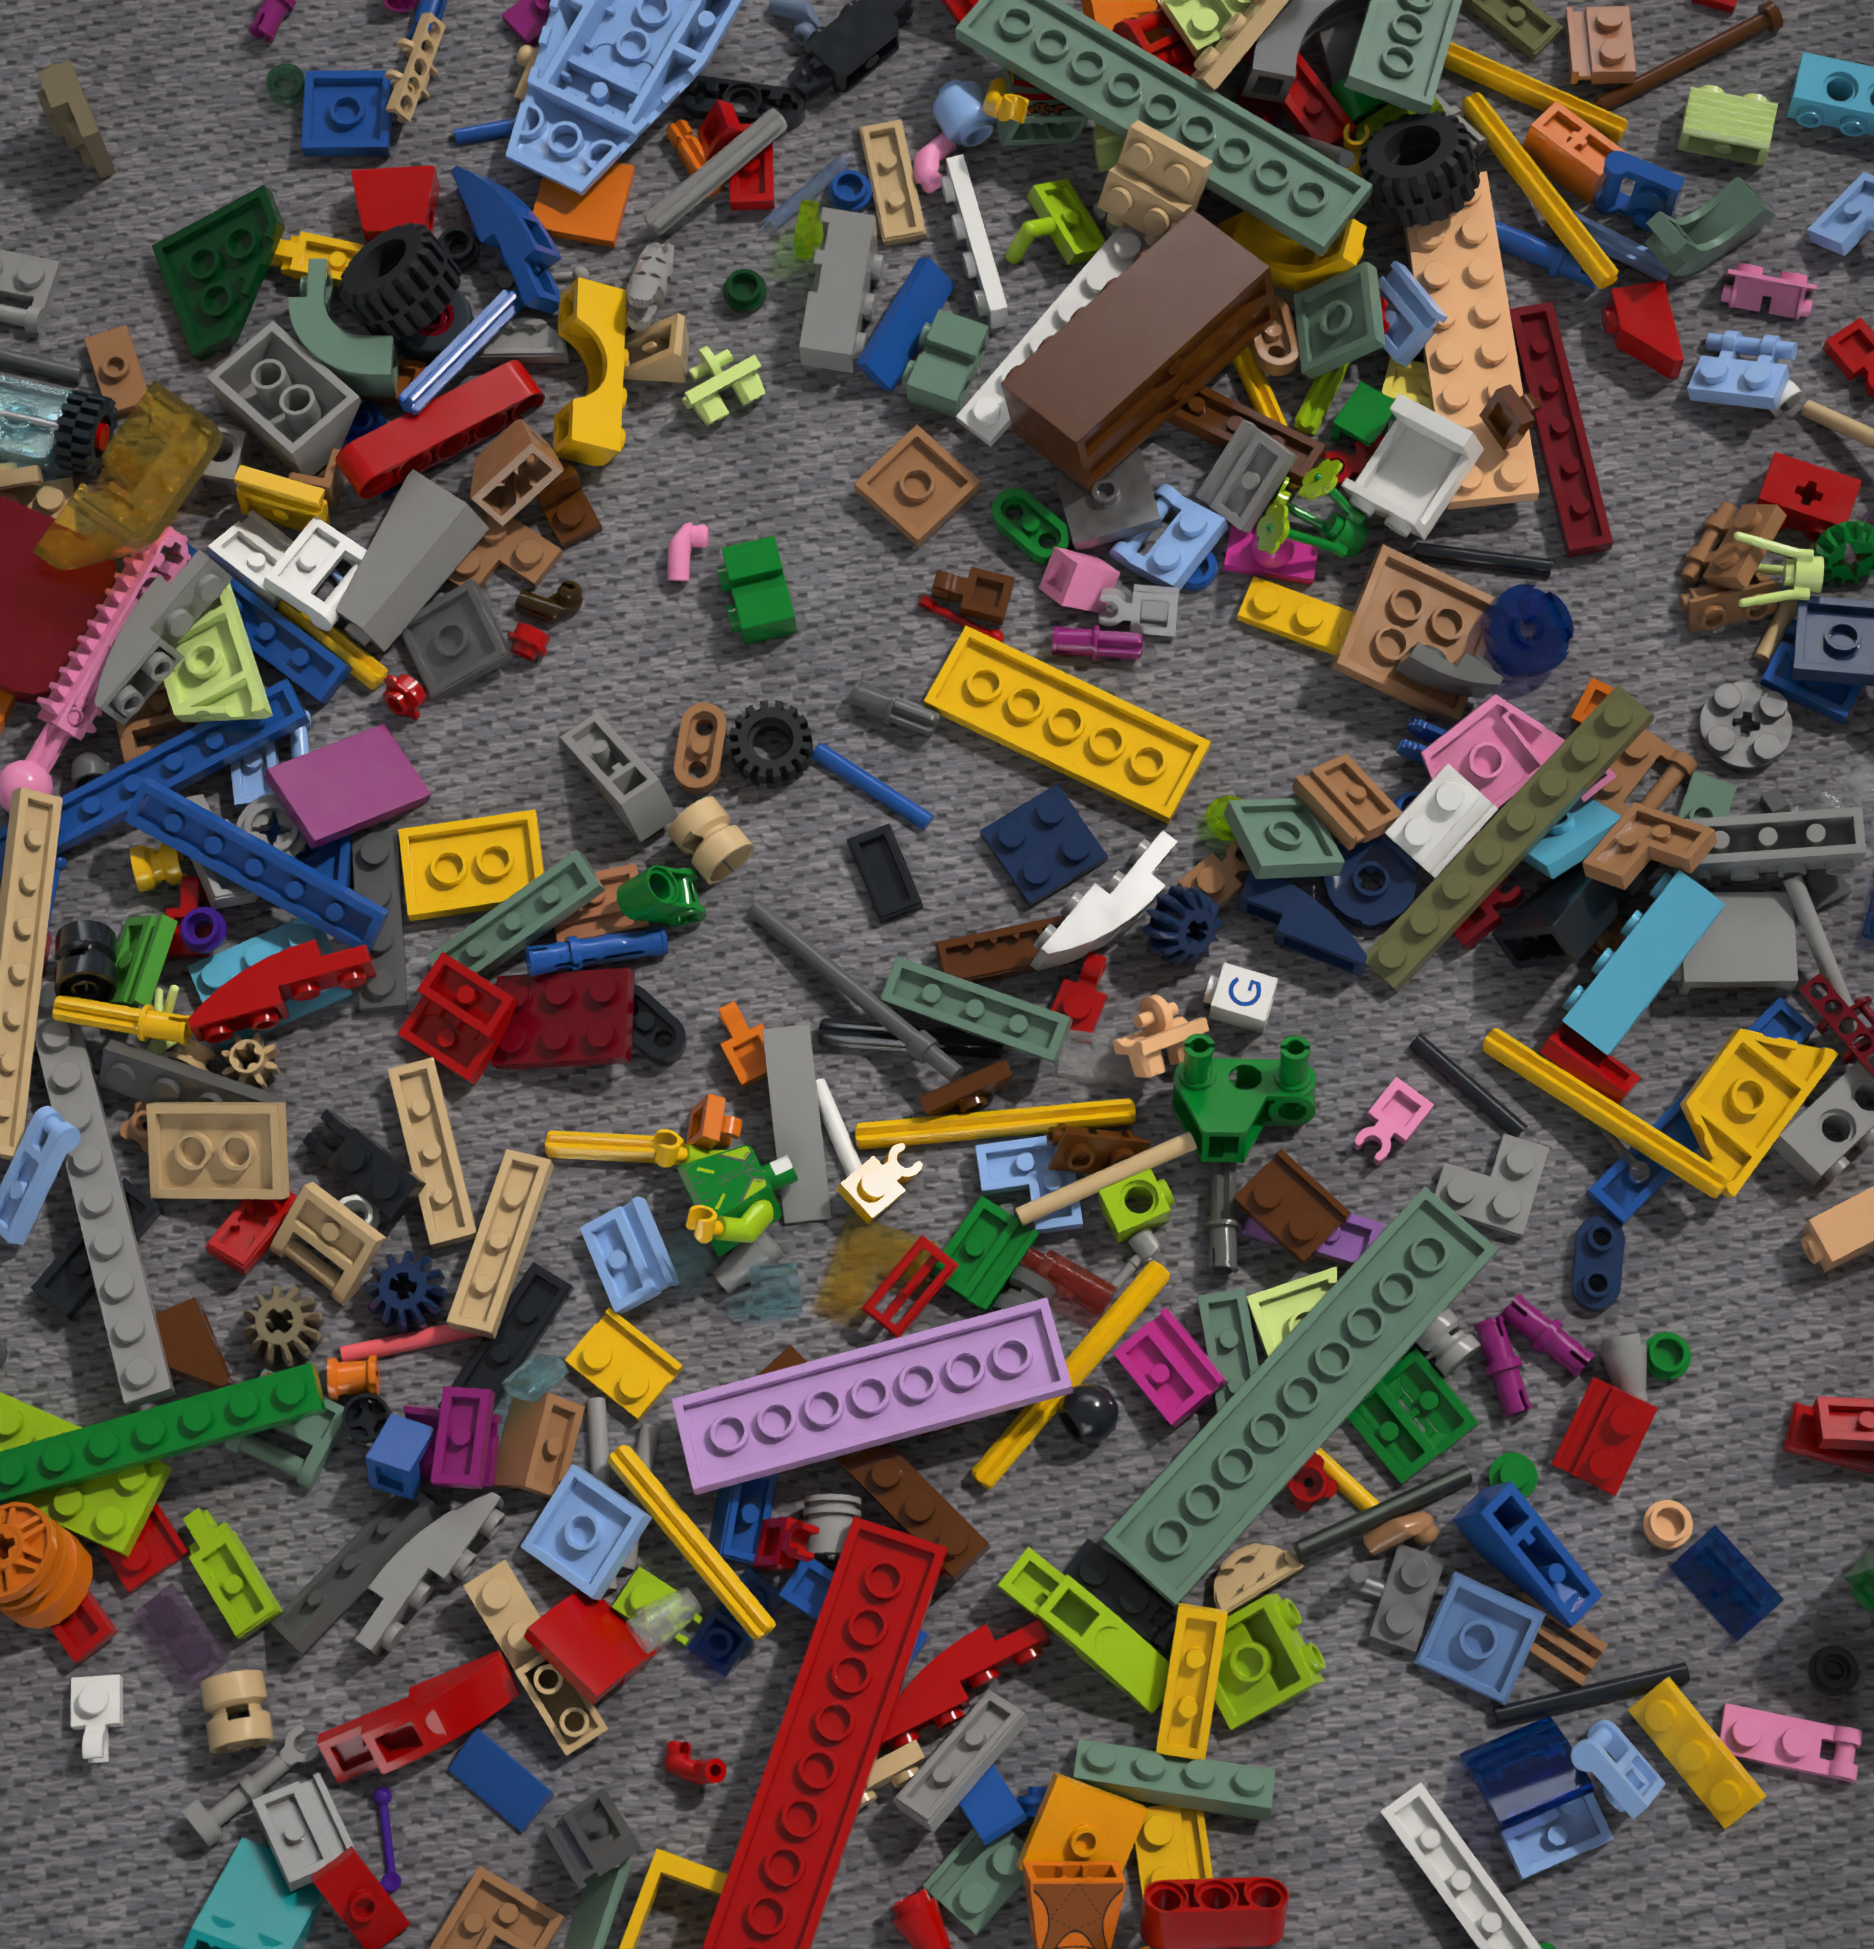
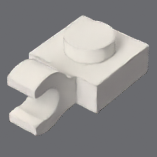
(96, 1707)

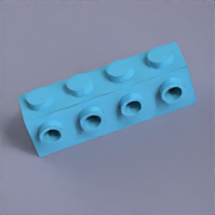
(1643, 962)

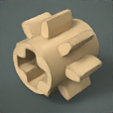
(244, 1051)

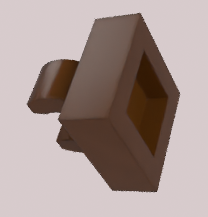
(1509, 415)

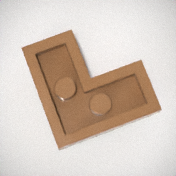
(513, 548)
(1646, 836)
(500, 1910)

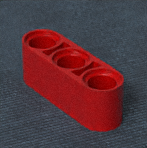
(1214, 1913)

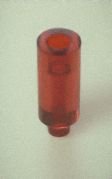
(1072, 1280)

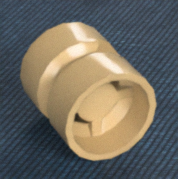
(706, 835)
(235, 1694)

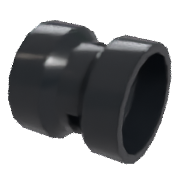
(364, 1413)

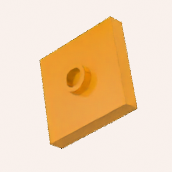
(1082, 1825)

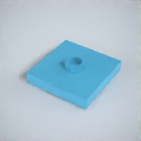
(1572, 838)

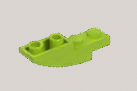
(1088, 1628)

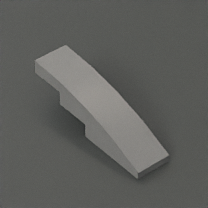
(797, 1121)

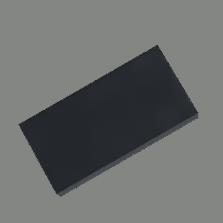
(884, 873)

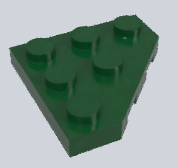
(218, 269)

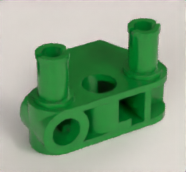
(1231, 1113)

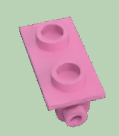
(1751, 285)

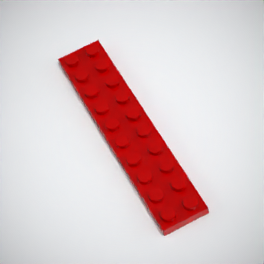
(827, 1741)

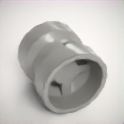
(1448, 1343)

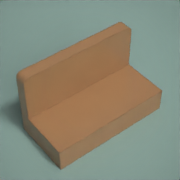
(538, 1444)

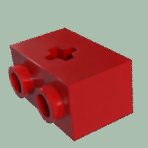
(1828, 491)

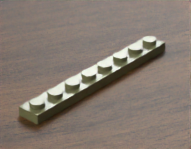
(1508, 838)

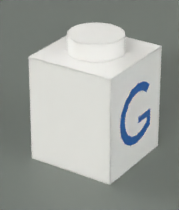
(1241, 997)

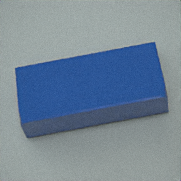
(740, 1516)
(500, 1780)

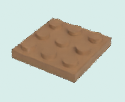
(1404, 606)

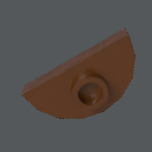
(967, 1092)

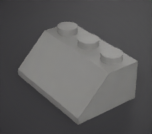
(286, 399)

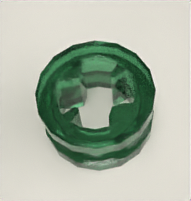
(291, 74)

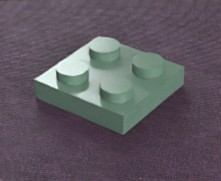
(1339, 320)
(1283, 839)

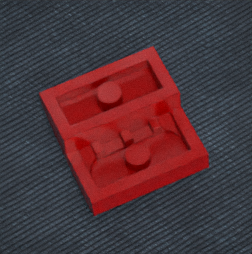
(459, 1018)
(588, 1645)

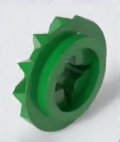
(1833, 547)

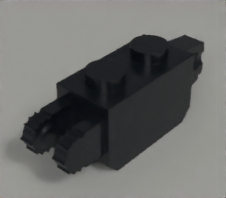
(850, 46)

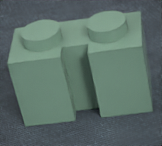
(947, 364)

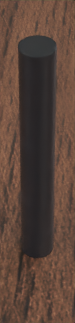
(1483, 559)
(1467, 1086)

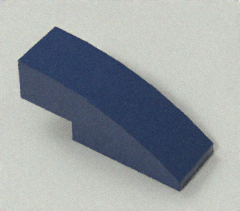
(1302, 923)

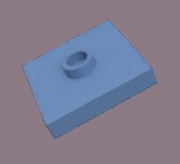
(1479, 1638)

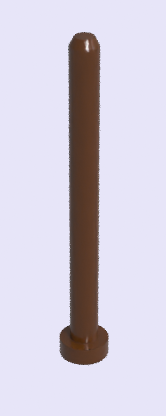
(1768, 18)

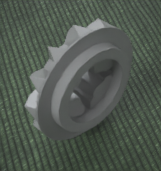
(259, 817)

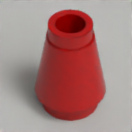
(920, 1921)

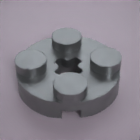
(1767, 712)

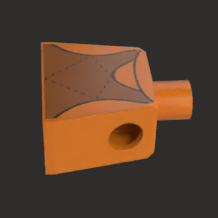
(1073, 1903)

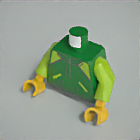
(728, 1189)

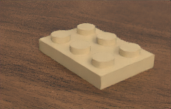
(218, 1150)

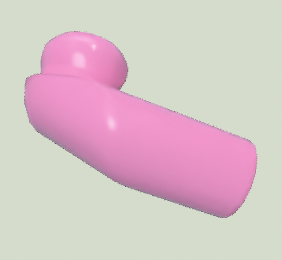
(927, 162)
(681, 546)

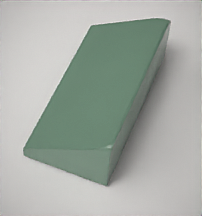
(597, 1909)

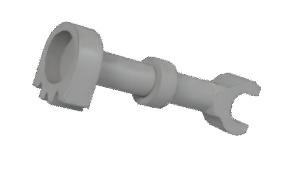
(252, 1787)

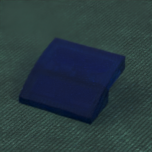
(1526, 1772)

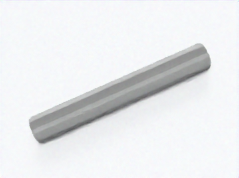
(715, 171)

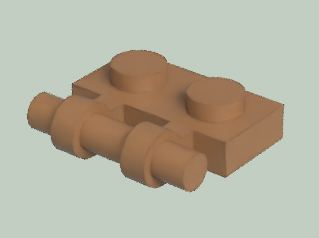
(1733, 561)

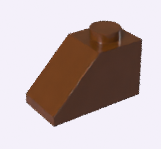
(192, 1346)

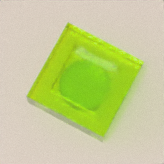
(808, 230)

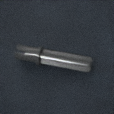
(1222, 1223)

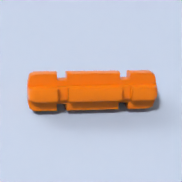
(688, 148)

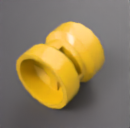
(155, 865)

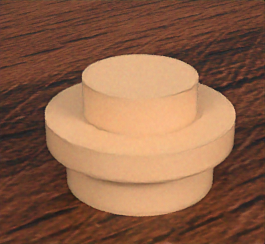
(1667, 1524)

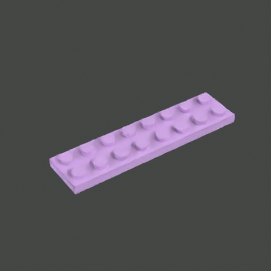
(871, 1396)

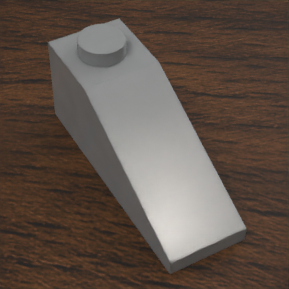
(620, 777)

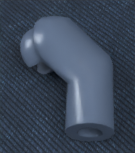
(801, 13)

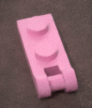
(1789, 1742)

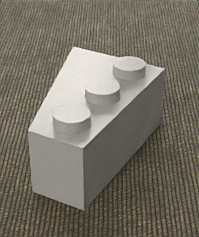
(841, 291)

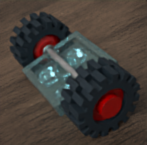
(52, 421)

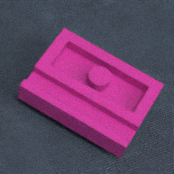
(1170, 1367)

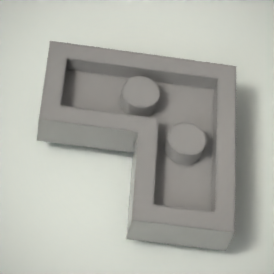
(1502, 1198)

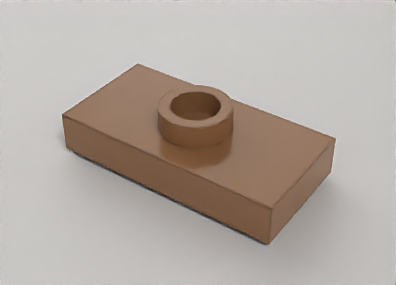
(117, 368)

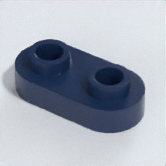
(1597, 1262)

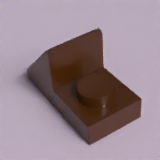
(568, 508)

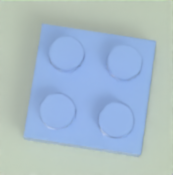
(586, 1532)

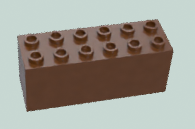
(1140, 349)

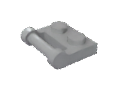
(27, 280)

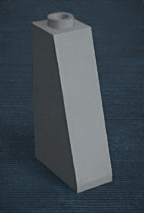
(408, 560)

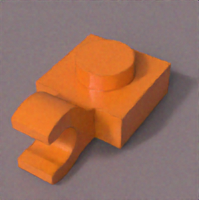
(745, 1048)

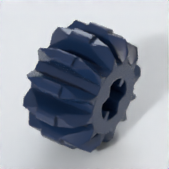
(1182, 925)
(388, 1301)

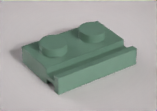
(978, 1878)

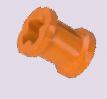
(353, 1377)

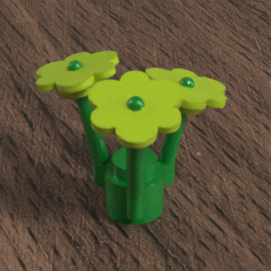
(1343, 532)

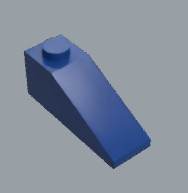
(1527, 1552)

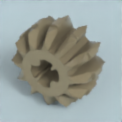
(291, 1309)

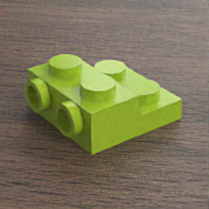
(1264, 1661)

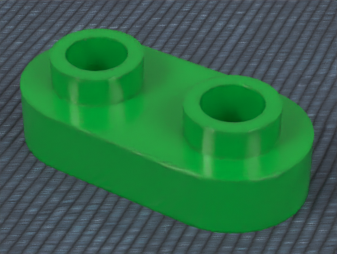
(1032, 527)

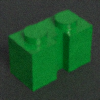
(758, 590)

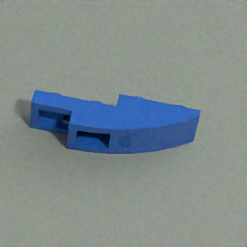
(510, 225)

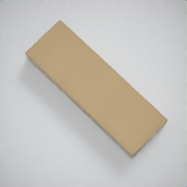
(892, 183)

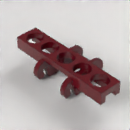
(1862, 1049)

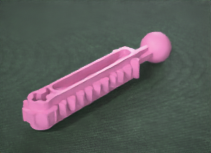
(71, 703)

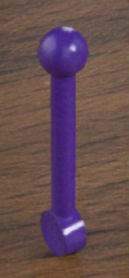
(391, 1880)

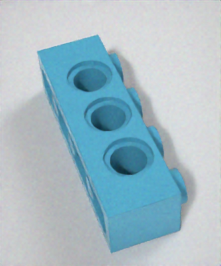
(1824, 77)

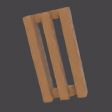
(1587, 1661)

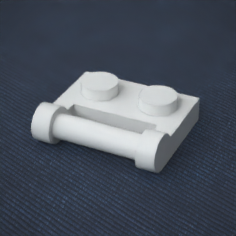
(308, 565)

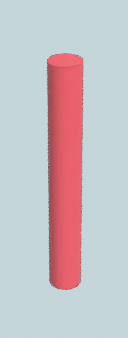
(402, 1343)

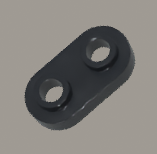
(653, 1021)

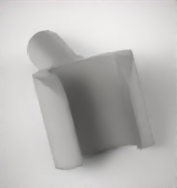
(1144, 1245)

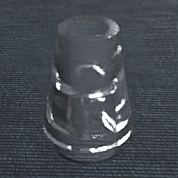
(663, 1619)

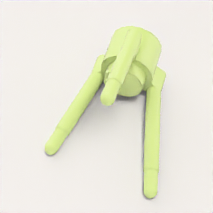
(1801, 573)

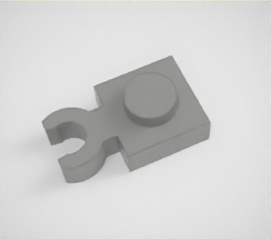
(1149, 609)

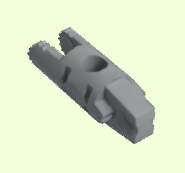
(649, 284)

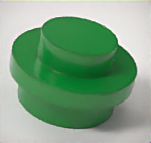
(1667, 1356)
(1514, 1468)

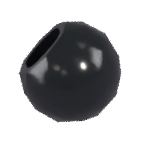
(1089, 1413)

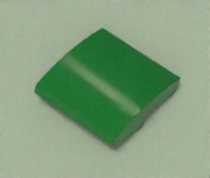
(1395, 1432)

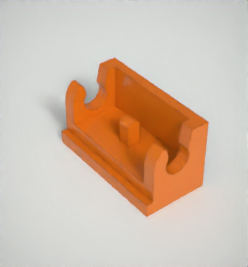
(1569, 150)

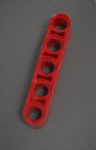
(440, 430)

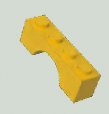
(595, 324)

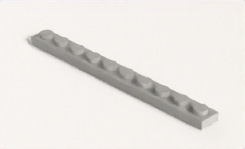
(103, 1209)

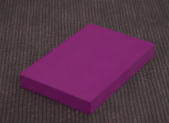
(347, 786)

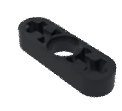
(732, 89)

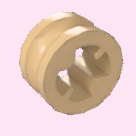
(193, 1054)

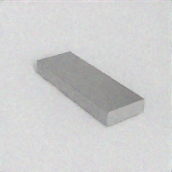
(961, 1760)

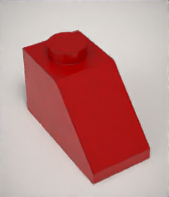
(1645, 326)

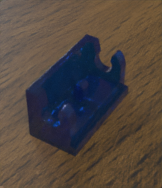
(1726, 1583)

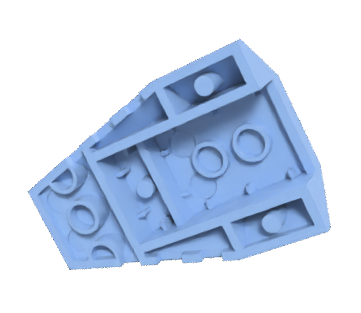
(607, 78)

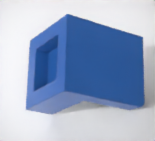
(396, 1456)

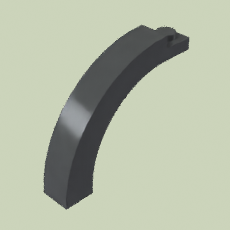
(1275, 53)

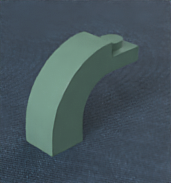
(1709, 232)
(361, 361)

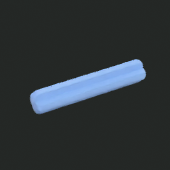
(1625, 249)

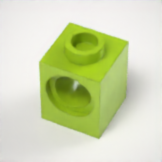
(1124, 1222)

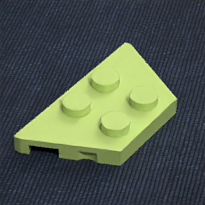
(218, 669)

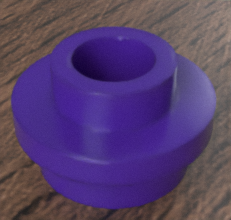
(194, 921)

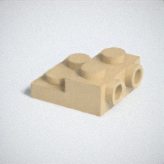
(1153, 183)

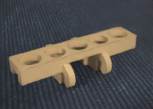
(419, 60)

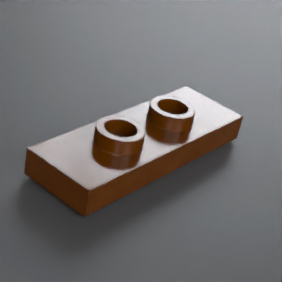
(994, 952)

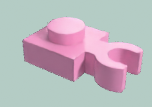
(1396, 1116)

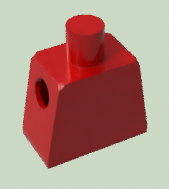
(395, 197)

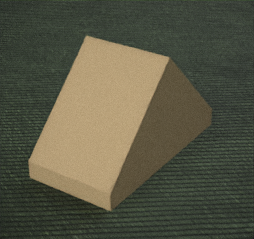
(659, 351)

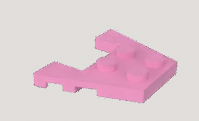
(1498, 751)

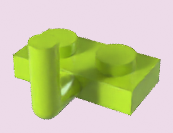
(1061, 217)

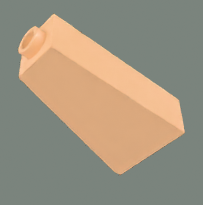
(1841, 1232)

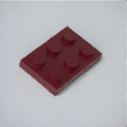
(568, 1019)

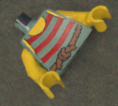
(1029, 114)

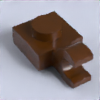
(982, 594)

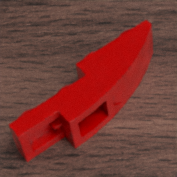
(260, 992)
(938, 1690)
(422, 1722)

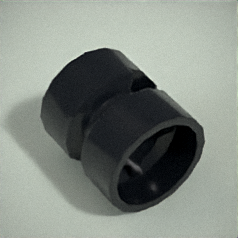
(86, 961)

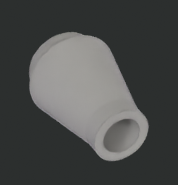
(735, 1268)
(1626, 1363)

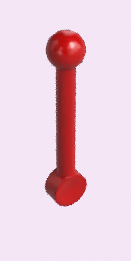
(931, 605)

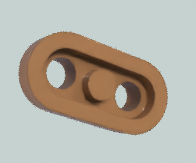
(1278, 341)
(700, 750)

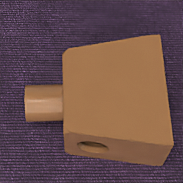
(519, 467)

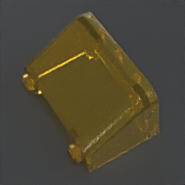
(158, 460)

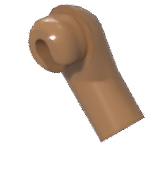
(1399, 1529)

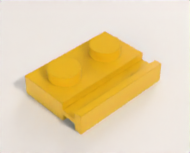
(280, 498)
(624, 1364)
(1172, 1845)

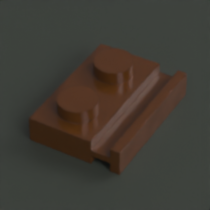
(1292, 1207)

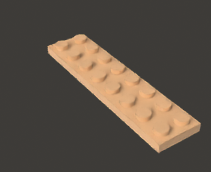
(1475, 345)

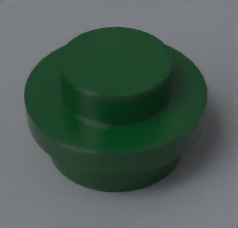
(744, 291)

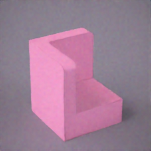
(1077, 579)

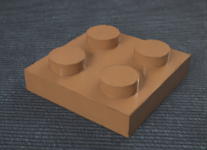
(917, 486)

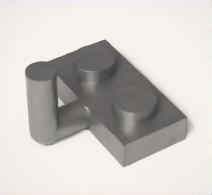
(1403, 1596)

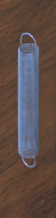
(822, 173)

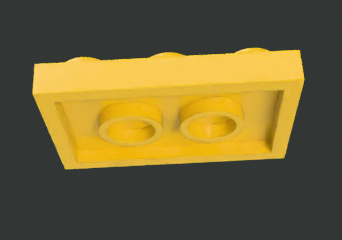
(469, 863)

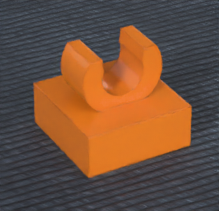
(710, 1126)

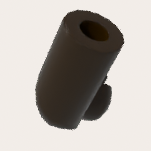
(553, 608)

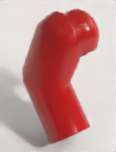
(693, 1770)

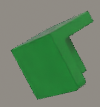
(1364, 416)

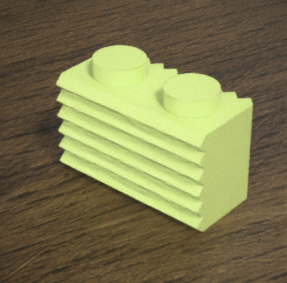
(1727, 125)

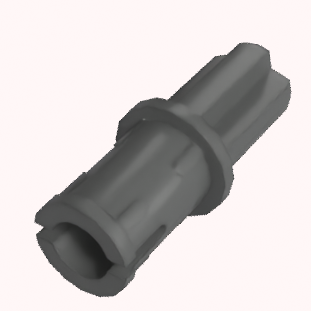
(893, 708)

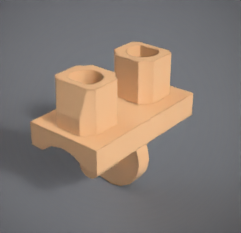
(1159, 1032)

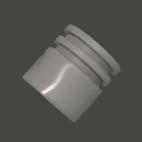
(834, 1517)

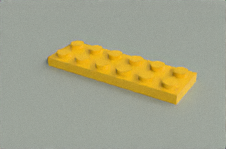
(1067, 724)

